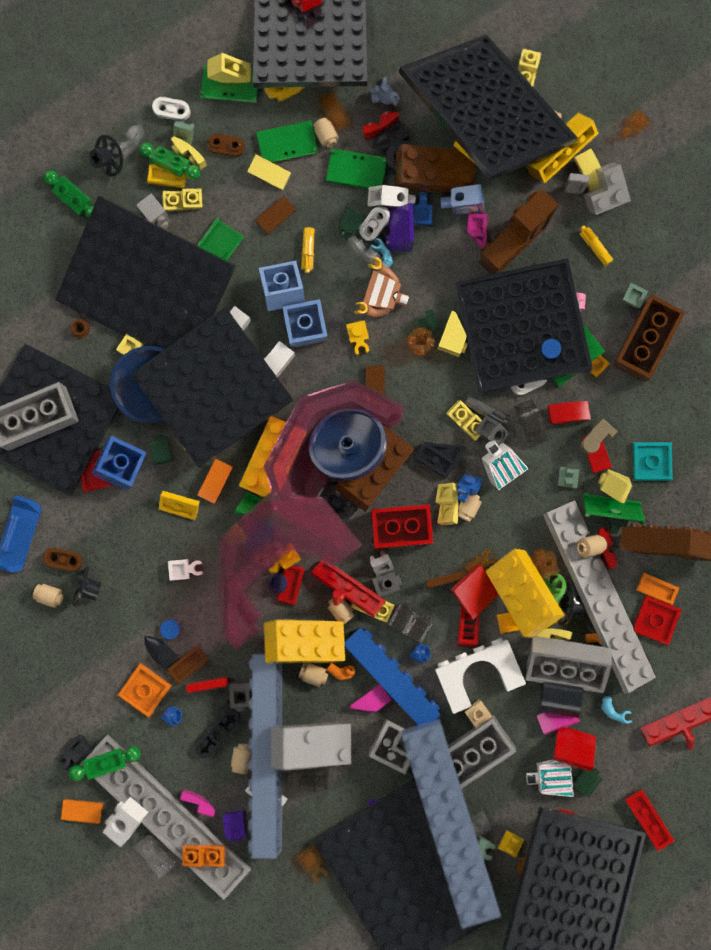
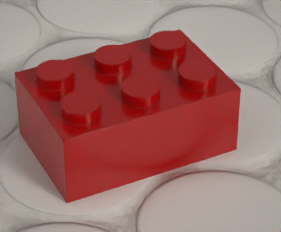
(402, 526)

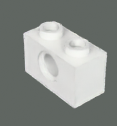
(125, 821)

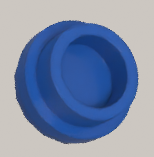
(421, 653)
(172, 716)

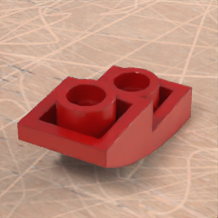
(373, 129)
(569, 412)
(608, 556)

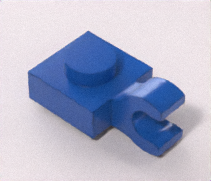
(422, 213)
(467, 486)

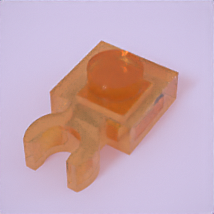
(483, 561)
(311, 860)

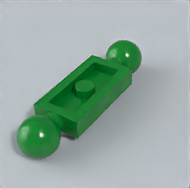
(169, 161)
(69, 193)
(104, 763)

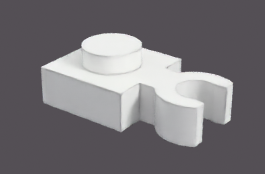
(180, 569)

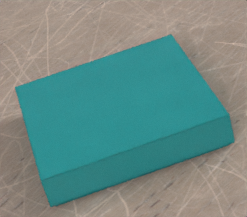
(652, 461)

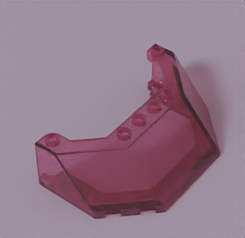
(290, 463)
(261, 540)

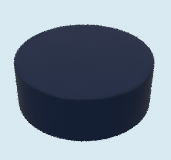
(277, 583)

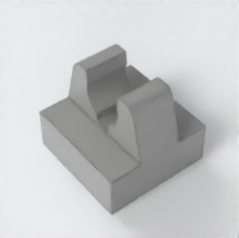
(382, 564)

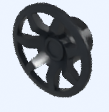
(104, 157)
(338, 502)
(89, 588)
(571, 605)

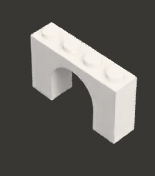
(280, 354)
(452, 673)

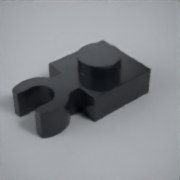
(77, 751)

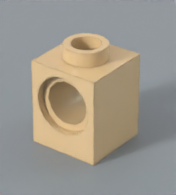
(477, 713)

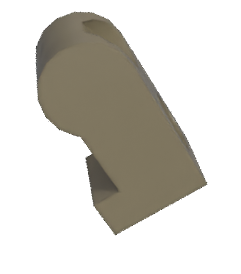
(592, 441)

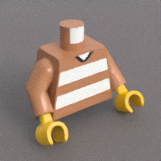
(381, 292)

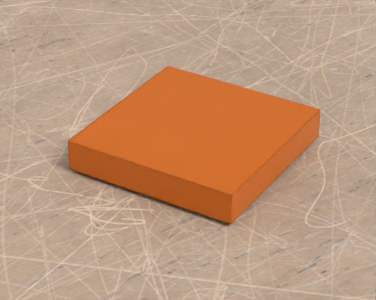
(144, 690)

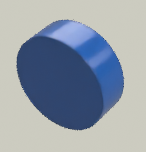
(551, 349)
(170, 629)

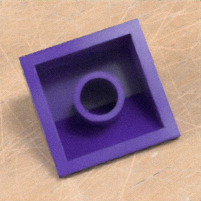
(401, 228)

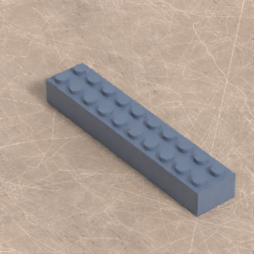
(265, 781)
(450, 823)

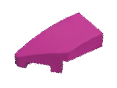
(477, 228)
(372, 700)
(553, 722)
(204, 806)

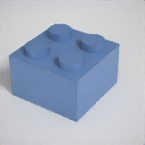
(281, 285)
(305, 323)

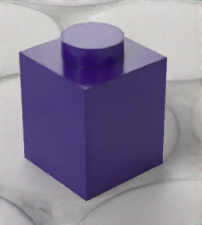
(235, 825)

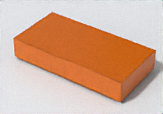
(657, 589)
(82, 811)

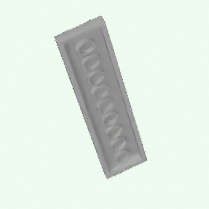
(600, 598)
(170, 819)

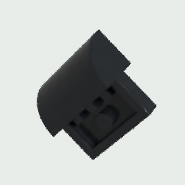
(561, 699)

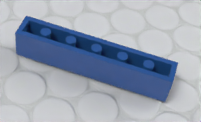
(391, 678)

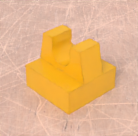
(510, 843)

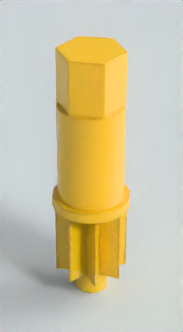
(596, 246)
(307, 249)

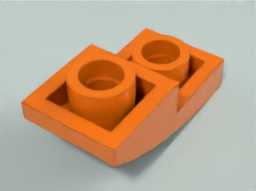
(215, 480)
(203, 855)

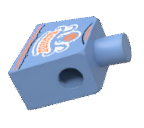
(471, 197)

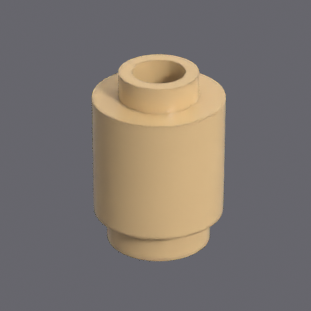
(326, 133)
(468, 509)
(591, 545)
(48, 595)
(341, 612)
(313, 674)
(241, 758)

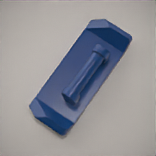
(18, 533)

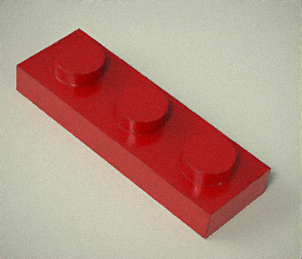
(649, 819)

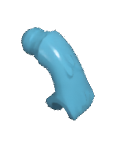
(387, 259)
(608, 709)

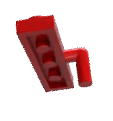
(348, 588)
(678, 723)

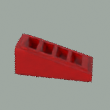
(463, 642)

